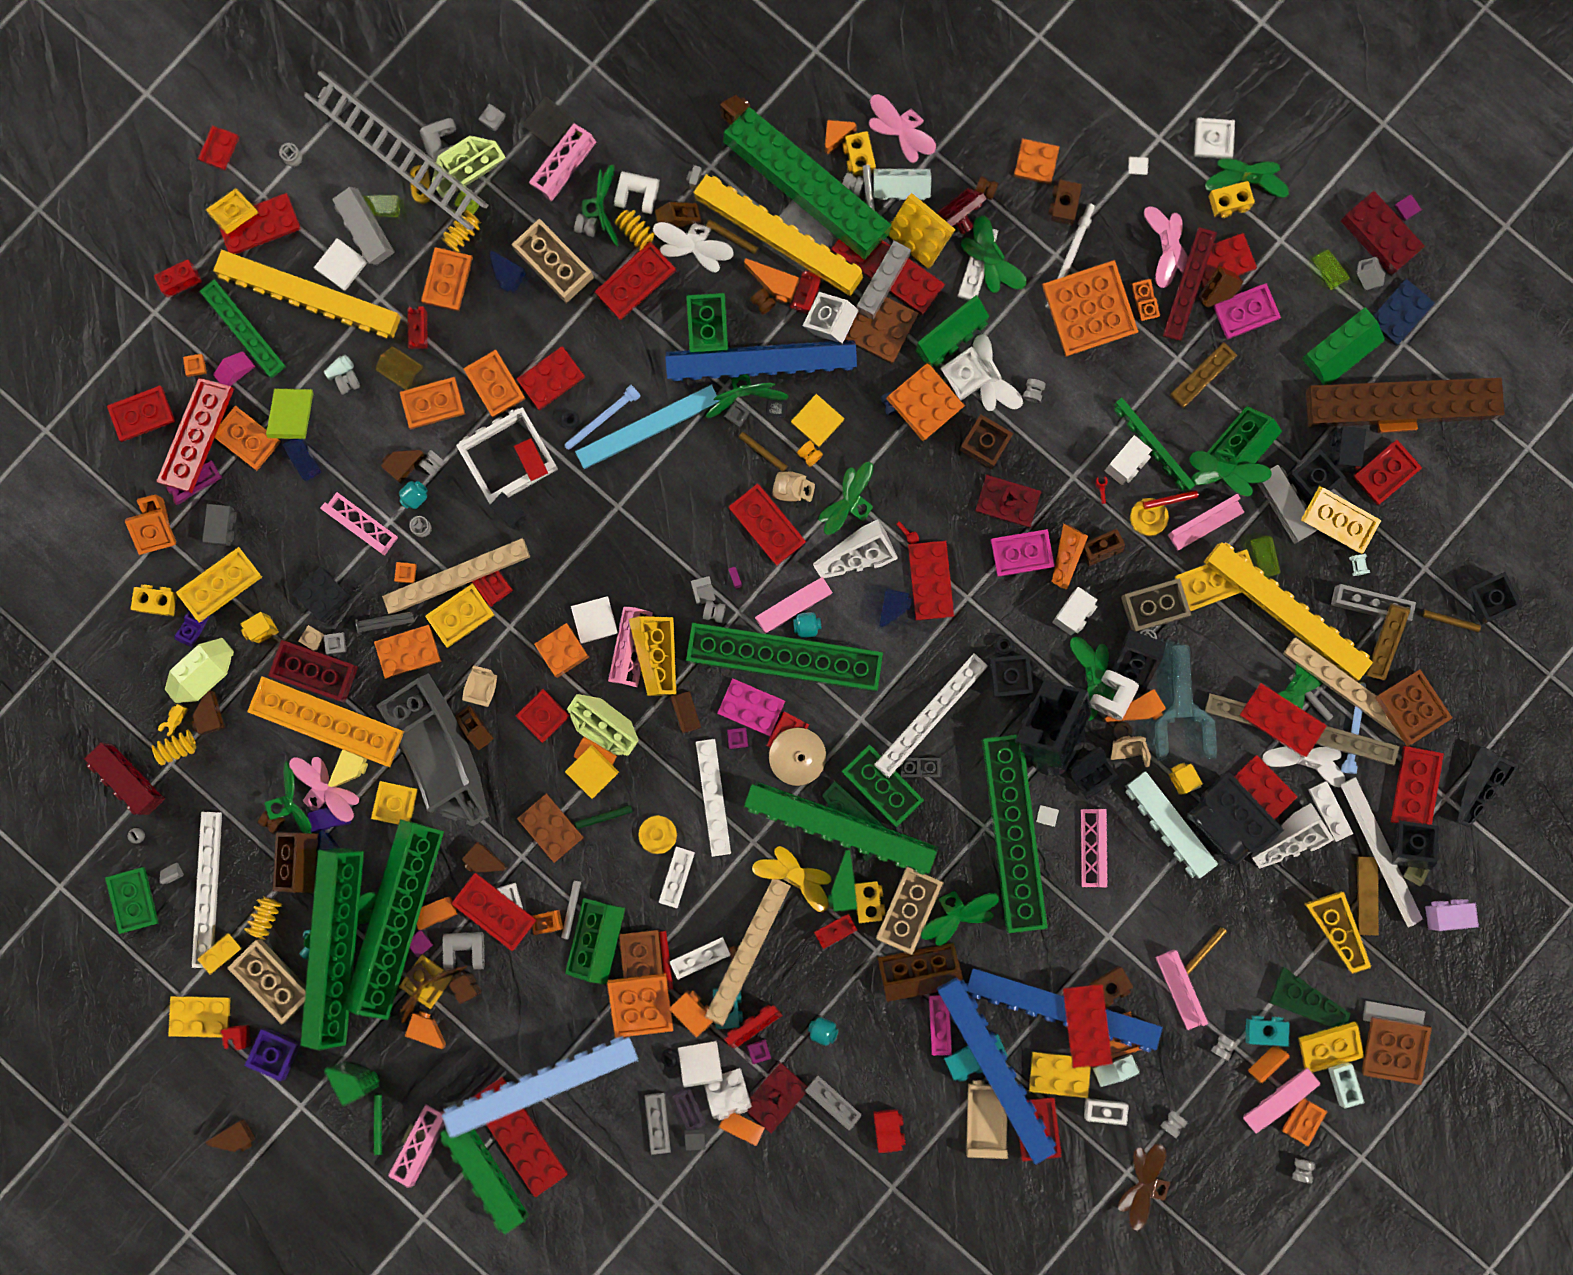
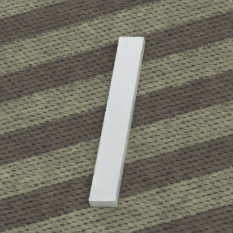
(930, 715)
(1381, 852)
(206, 884)

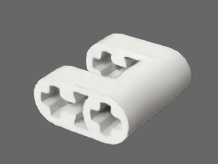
(639, 184)
(1125, 693)

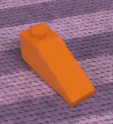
(777, 283)
(1142, 708)

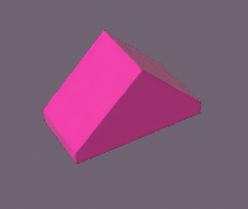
(233, 368)

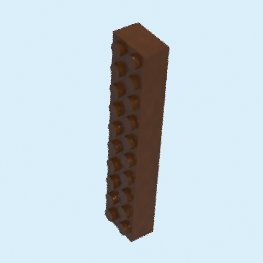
(1405, 402)

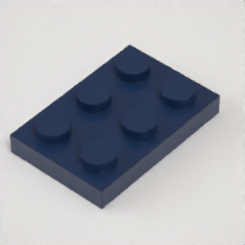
(1402, 311)

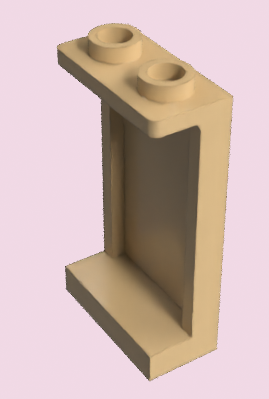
(985, 1123)

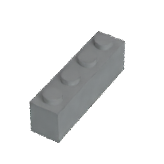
(363, 226)
(883, 280)
(1286, 504)
(1367, 601)

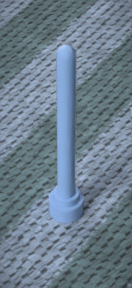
(630, 395)
(1350, 765)

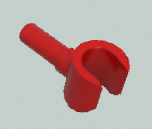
(1101, 487)
(911, 537)

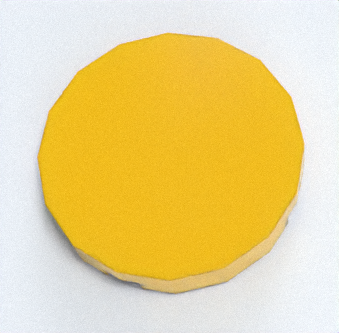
(1148, 521)
(657, 834)

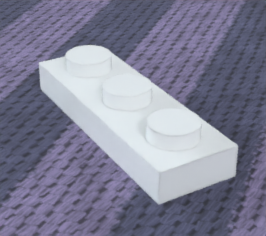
(1330, 811)
(676, 877)
(700, 958)

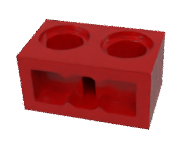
(177, 278)

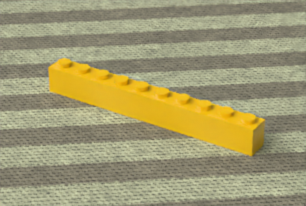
(778, 234)
(308, 294)
(1287, 611)

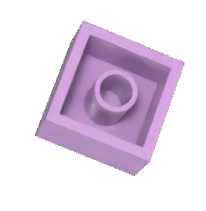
(1451, 916)

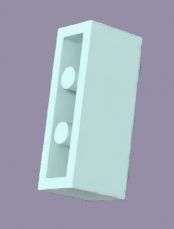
(901, 183)

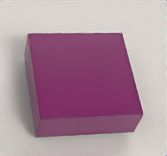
(1407, 207)
(735, 577)
(737, 738)
(420, 943)
(759, 1051)

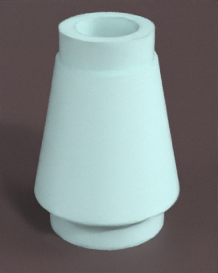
(339, 367)

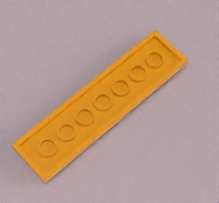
(325, 721)

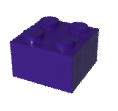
(273, 1054)

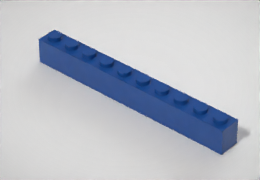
(761, 359)
(1053, 1007)
(996, 1071)

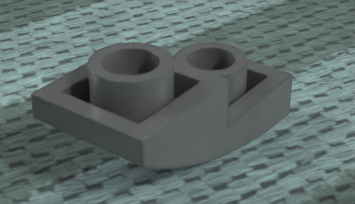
(921, 767)

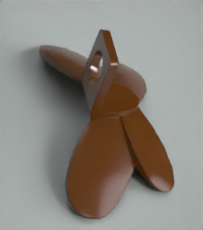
(411, 1002)
(1138, 1196)

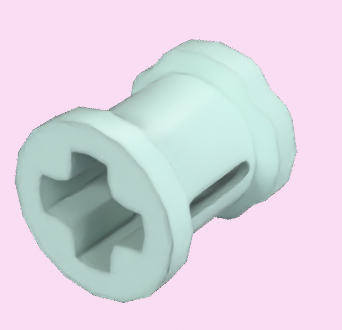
(1359, 565)

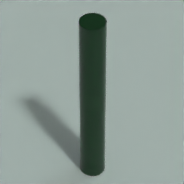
(603, 817)

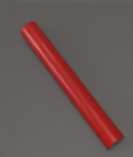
(1170, 499)
(665, 958)

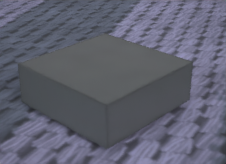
(737, 414)
(695, 1139)

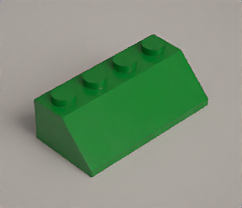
(952, 332)
(1344, 347)
(1247, 437)
(595, 941)
(351, 1081)

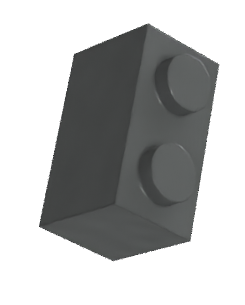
(219, 525)

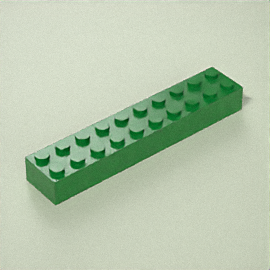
(806, 183)
(784, 657)
(841, 827)
(1014, 834)
(393, 920)
(332, 947)

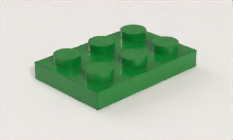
(131, 900)

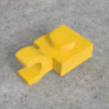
(175, 715)

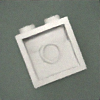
(728, 1095)

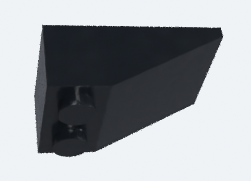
(1139, 658)

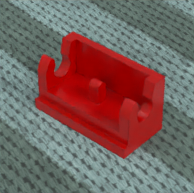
(806, 292)
(417, 328)
(835, 931)
(239, 1034)

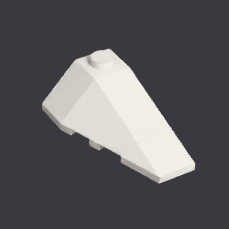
(862, 549)
(1301, 832)

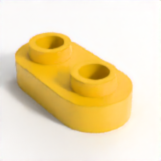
(425, 181)

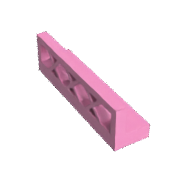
(567, 166)
(1206, 522)
(352, 526)
(624, 648)
(1101, 848)
(1181, 989)
(425, 1150)

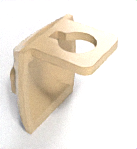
(790, 487)
(480, 686)
(1130, 747)

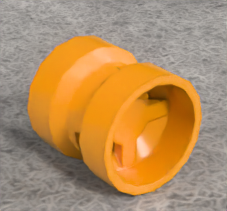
(809, 453)

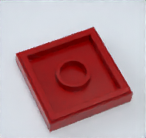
(542, 715)

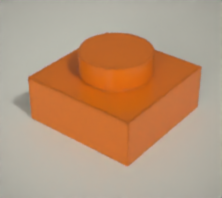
(194, 365)
(405, 572)

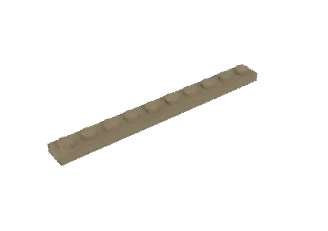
(1330, 737)

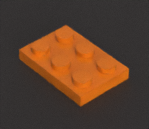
(446, 279)
(494, 383)
(432, 403)
(246, 438)
(407, 651)

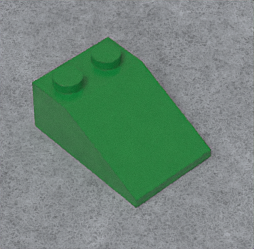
(707, 322)
(843, 890)

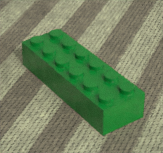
(487, 1179)

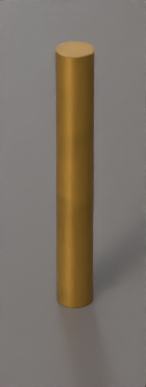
(731, 236)
(762, 451)
(1452, 621)
(1205, 950)

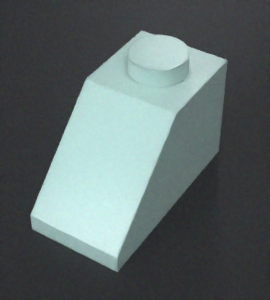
(1120, 1069)

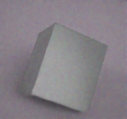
(1371, 273)
(703, 590)

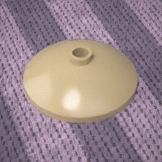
(785, 752)

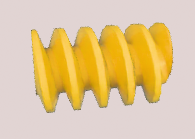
(634, 228)
(460, 232)
(174, 749)
(263, 915)

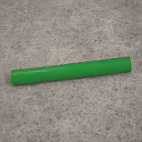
(377, 1124)

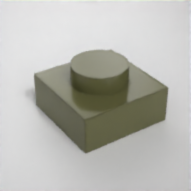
(1416, 875)
(420, 1136)

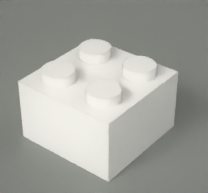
(830, 317)
(1130, 457)
(1075, 611)

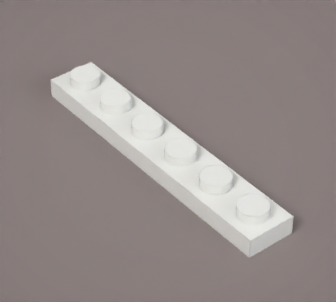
(713, 797)

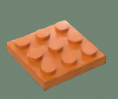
(925, 401)
(640, 1005)

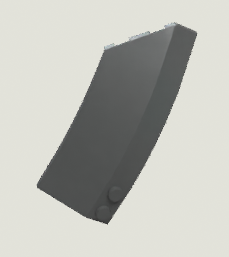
(436, 751)

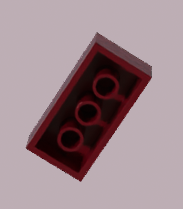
(1382, 233)
(313, 671)
(124, 779)

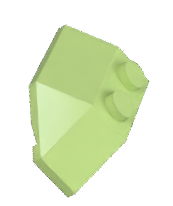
(468, 161)
(199, 671)
(603, 724)

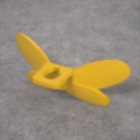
(803, 878)

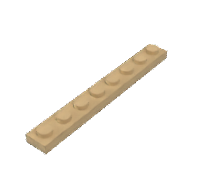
(456, 576)
(1338, 682)
(747, 952)

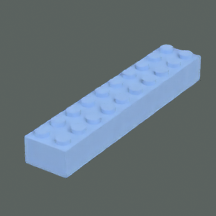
(539, 1087)

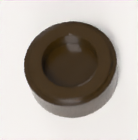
(1121, 730)

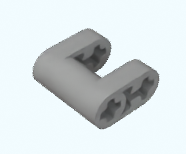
(431, 137)
(463, 941)

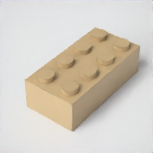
(552, 260)
(909, 910)
(270, 981)

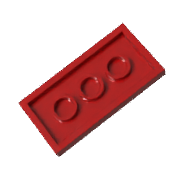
(272, 221)
(635, 280)
(767, 524)
(930, 580)
(1282, 720)
(1417, 786)
(494, 911)
(1087, 1026)

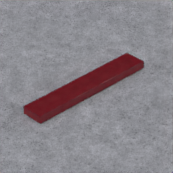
(1189, 284)

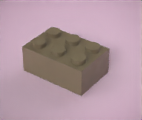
(1156, 605)

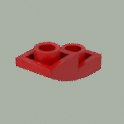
(530, 459)

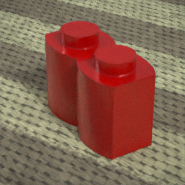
(888, 1130)

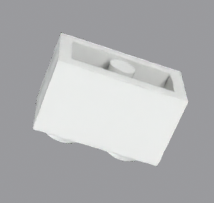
(1106, 1111)

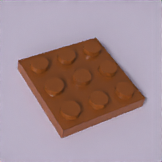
(885, 332)
(1413, 708)
(1396, 1050)

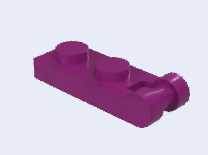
(208, 476)

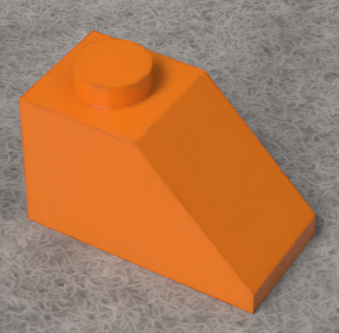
(425, 1030)

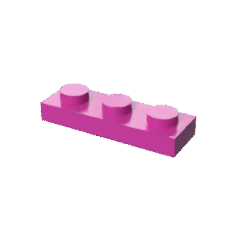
(939, 1026)

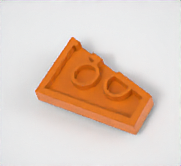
(1069, 552)

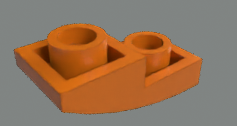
(1145, 299)
(436, 912)
(742, 1128)

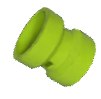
(472, 206)

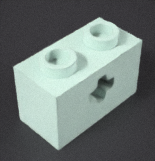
(1345, 1085)

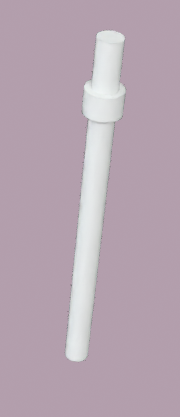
(1083, 223)

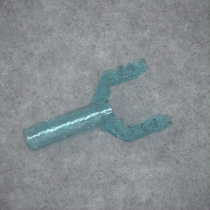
(1183, 707)

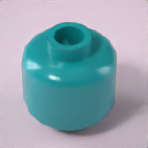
(413, 494)
(806, 624)
(823, 1031)

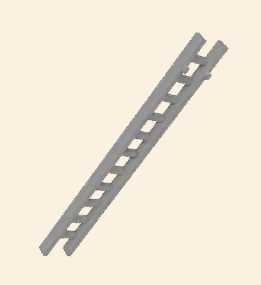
(325, 93)

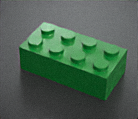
(889, 795)

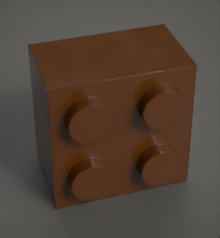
(986, 441)

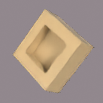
(312, 638)

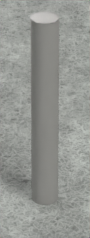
(868, 186)
(1316, 703)
(571, 909)

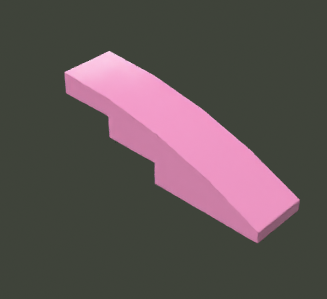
(792, 605)
(1281, 1100)

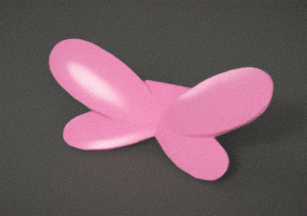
(893, 124)
(1173, 252)
(317, 778)

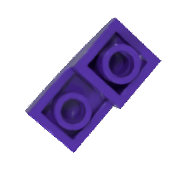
(190, 630)
(324, 820)

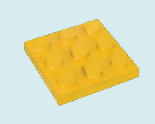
(920, 230)

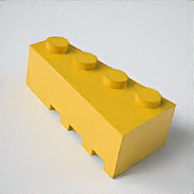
(655, 653)
(1339, 927)

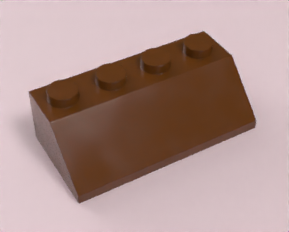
(918, 973)

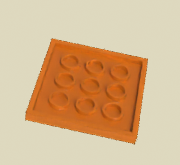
(1090, 308)

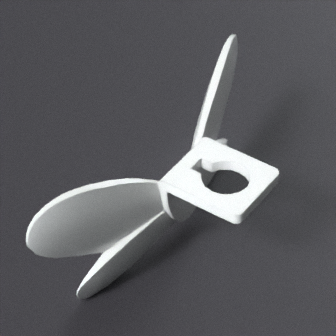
(681, 243)
(996, 387)
(1318, 758)

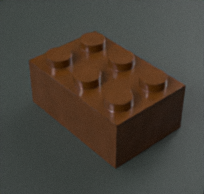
(295, 862)

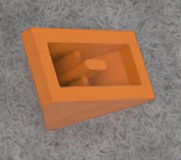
(836, 133)
(151, 503)
(547, 922)

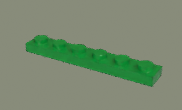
(242, 328)
(1158, 452)

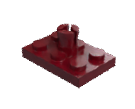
(956, 211)
(1008, 501)
(776, 1097)

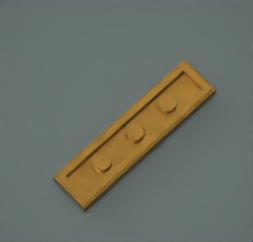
(1203, 375)
(1388, 641)
(1367, 896)

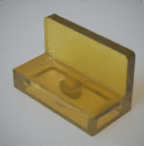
(398, 367)

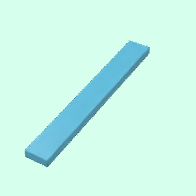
(647, 427)

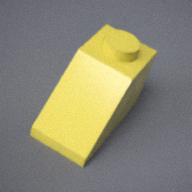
(347, 768)

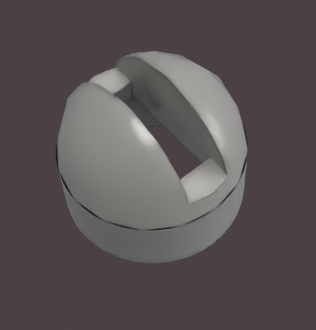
(139, 833)

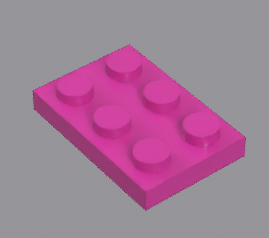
(1247, 311)
(1022, 553)
(751, 707)

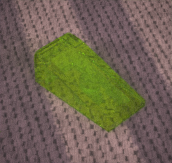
(383, 205)
(1330, 269)
(1266, 555)

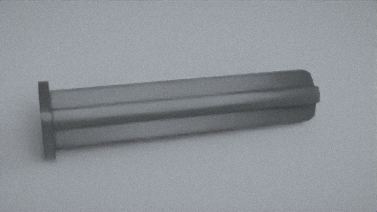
(382, 622)

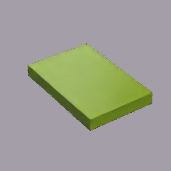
(289, 413)

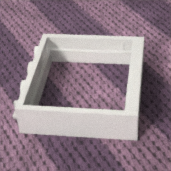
(484, 433)

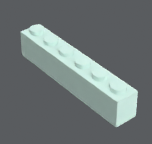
(1171, 825)

